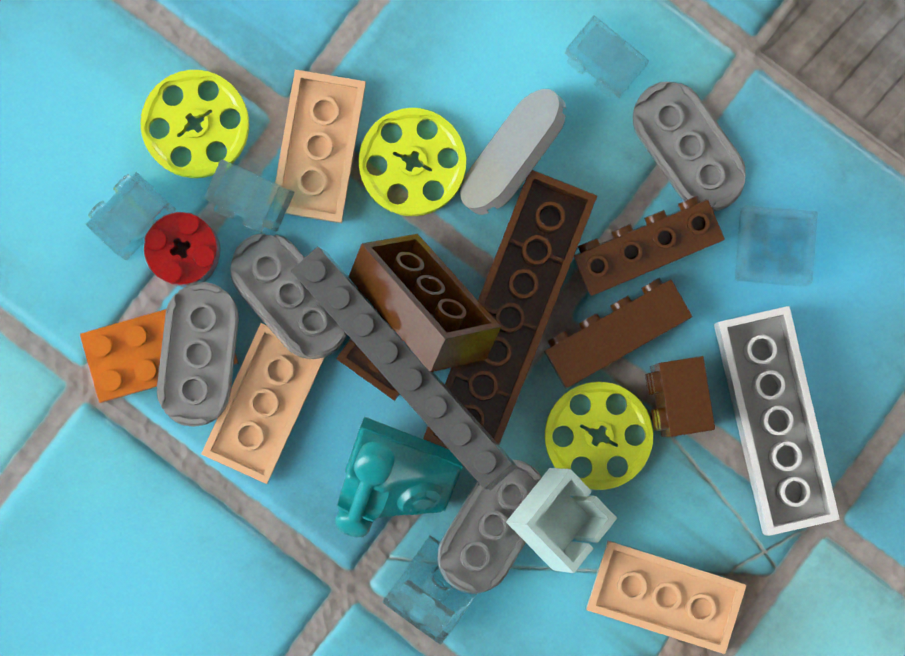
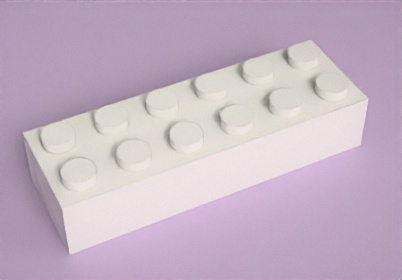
(776, 421)

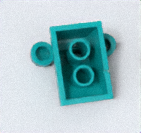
(393, 477)

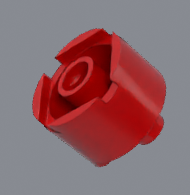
(162, 243)

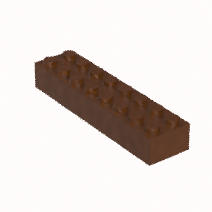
(521, 297)

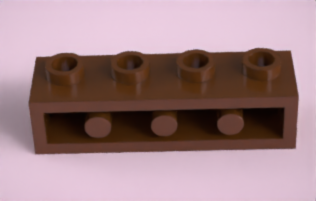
(649, 246)

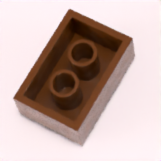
(680, 397)

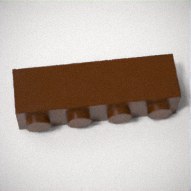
(618, 333)

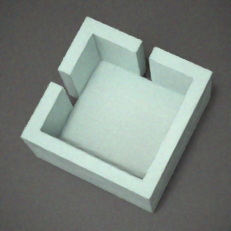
(552, 519)

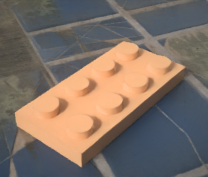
(320, 143)
(262, 407)
(666, 597)

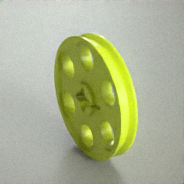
(177, 116)
(428, 153)
(615, 427)

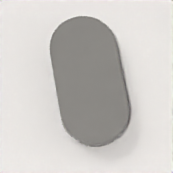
(688, 144)
(513, 151)
(265, 281)
(197, 354)
(479, 541)

